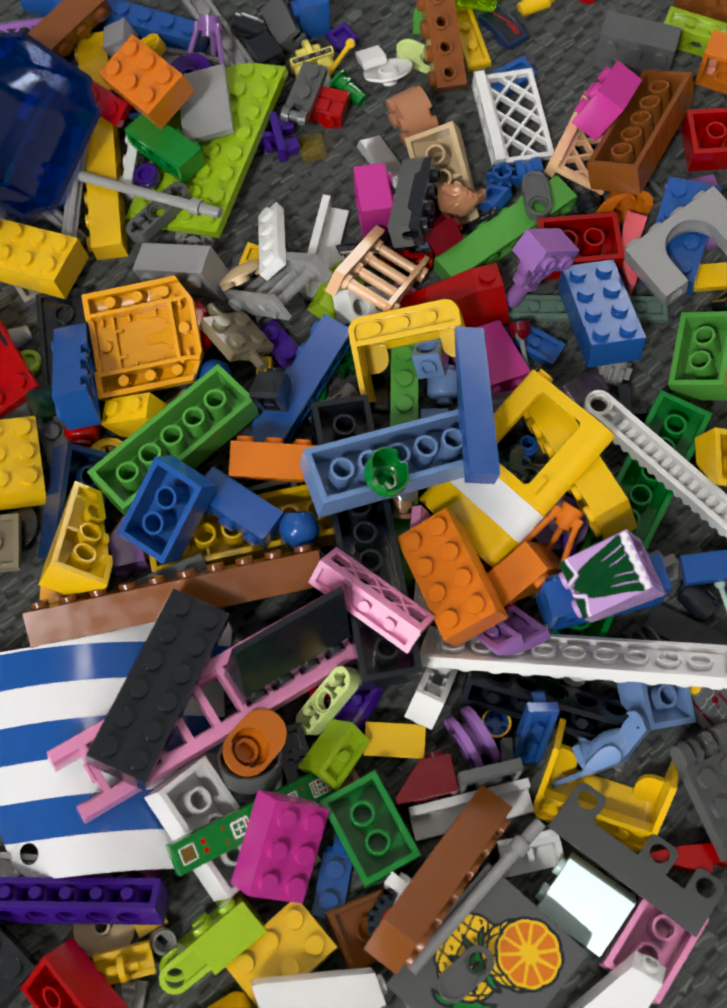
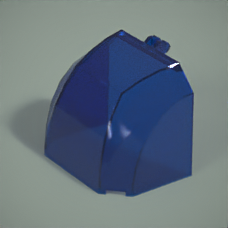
(43, 124)

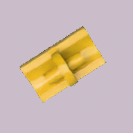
(126, 962)

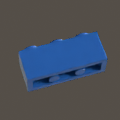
(243, 510)

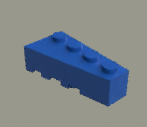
(74, 378)

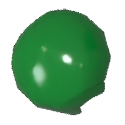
(386, 472)

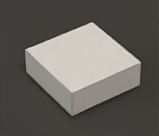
(371, 57)

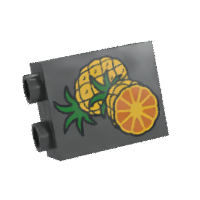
(527, 947)

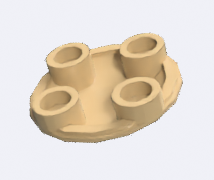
(239, 274)

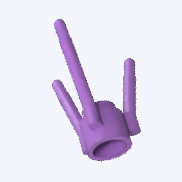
(212, 28)

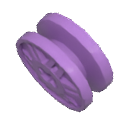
(472, 738)

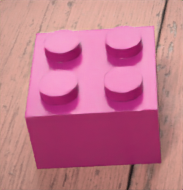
(605, 99)
(373, 196)

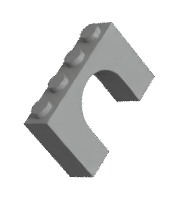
(648, 254)

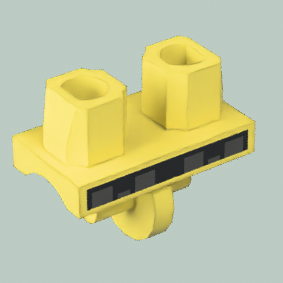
(311, 54)

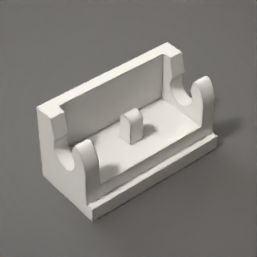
(544, 854)

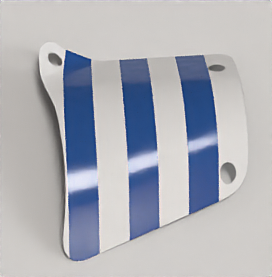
(45, 701)

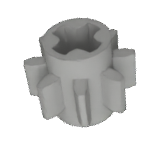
(615, 373)

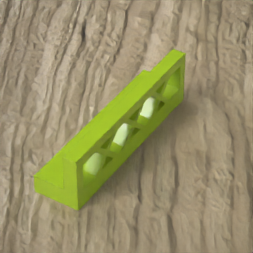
(693, 29)

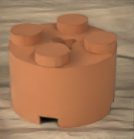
(411, 112)

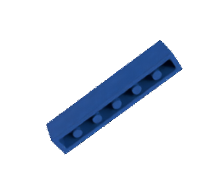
(309, 376)

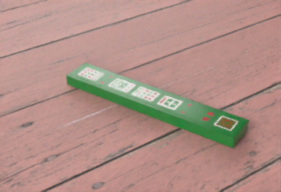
(229, 830)

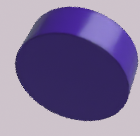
(147, 175)

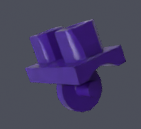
(284, 147)

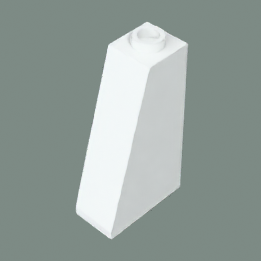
(628, 985)
(322, 990)

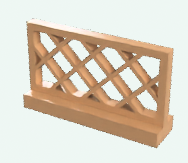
(562, 155)

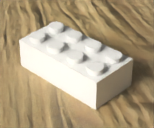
(189, 802)

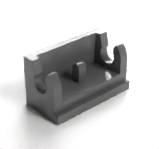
(282, 24)

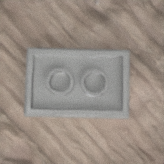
(209, 109)

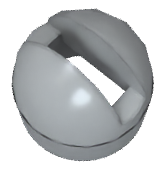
(157, 947)

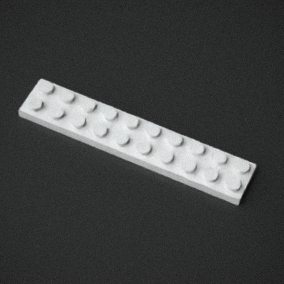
(589, 659)

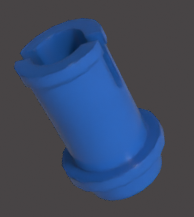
(530, 444)

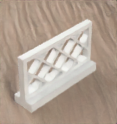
(490, 116)

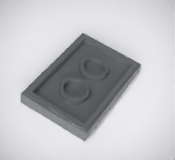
(489, 775)

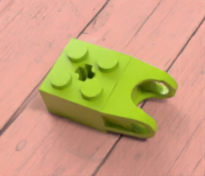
(211, 943)

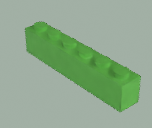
(498, 236)

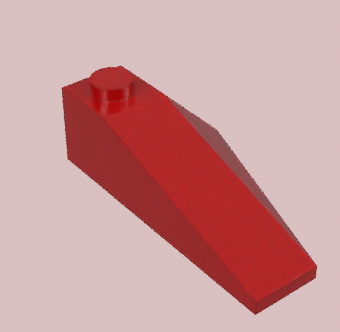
(476, 292)

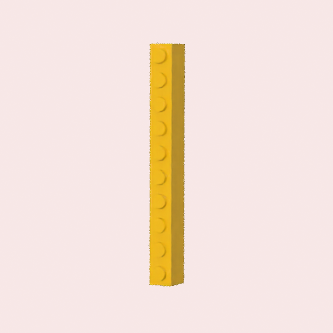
(105, 206)

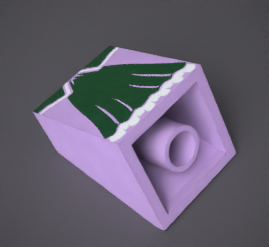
(610, 577)

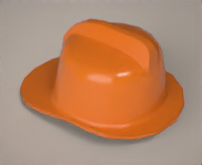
(623, 202)
(254, 742)

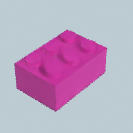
(279, 847)

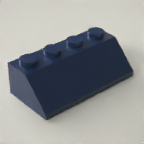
(68, 465)

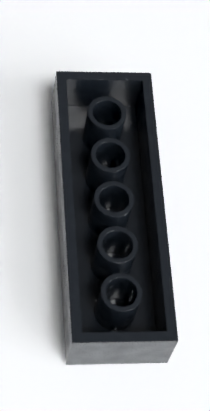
(157, 689)

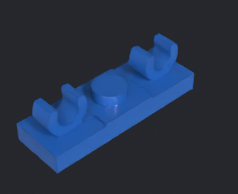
(535, 729)

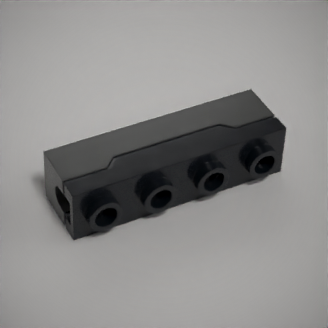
(414, 202)

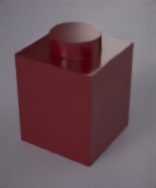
(444, 233)

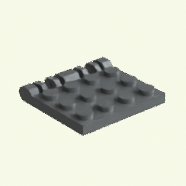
(707, 780)

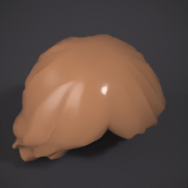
(459, 200)

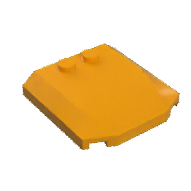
(143, 337)

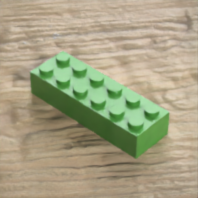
(186, 428)

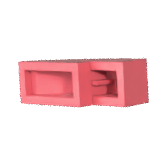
(631, 229)

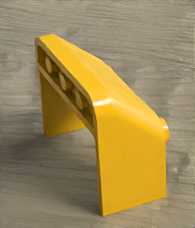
(376, 333)
(629, 812)

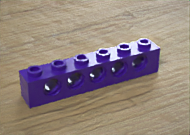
(83, 900)

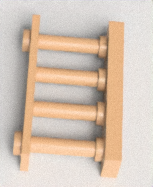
(364, 255)

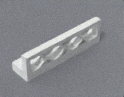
(327, 232)
(436, 817)

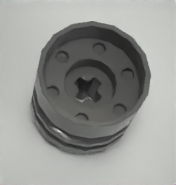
(245, 788)

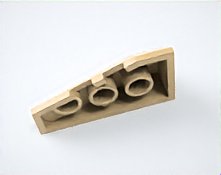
(449, 154)

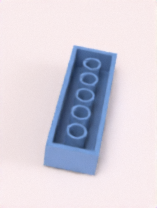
(337, 468)

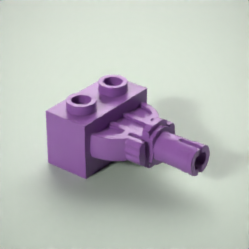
(540, 255)

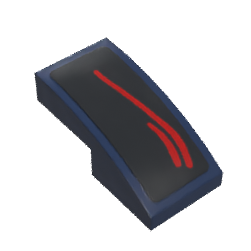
(504, 27)

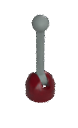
(520, 331)

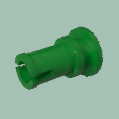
(346, 84)

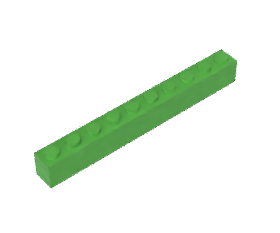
(402, 410)

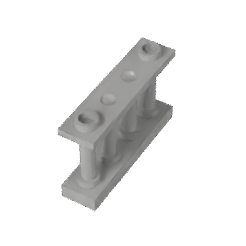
(270, 296)

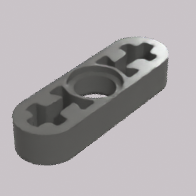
(140, 221)

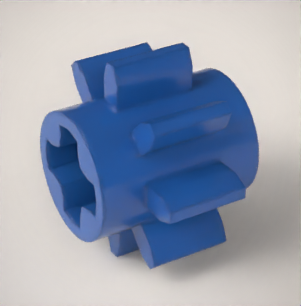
(502, 175)

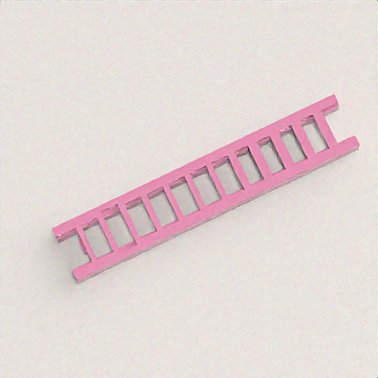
(193, 746)

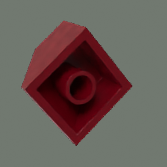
(429, 781)

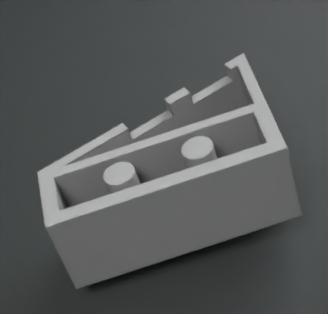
(193, 265)

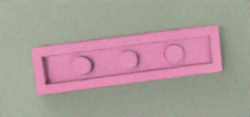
(368, 601)

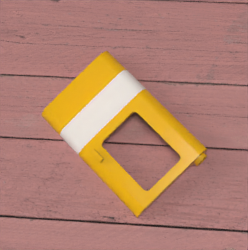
(507, 511)

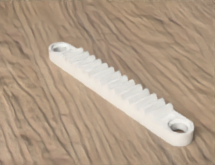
(662, 461)

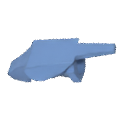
(608, 748)

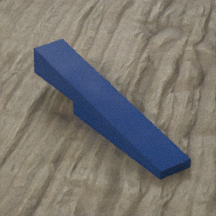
(475, 407)

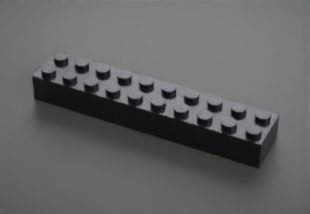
(371, 540)

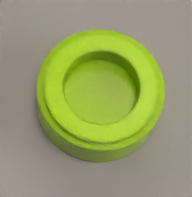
(33, 360)

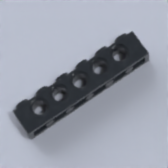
(508, 694)

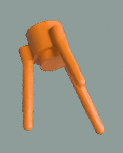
(566, 517)

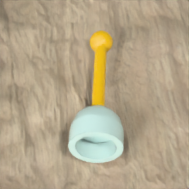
(350, 43)

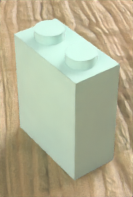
(585, 903)

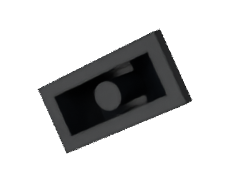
(271, 390)

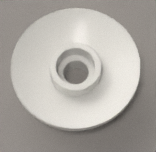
(389, 72)

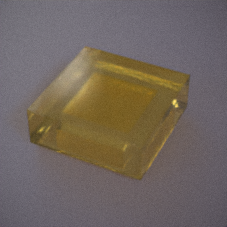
(311, 147)

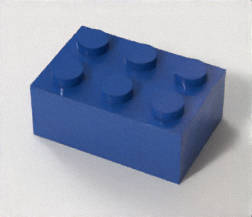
(167, 509)

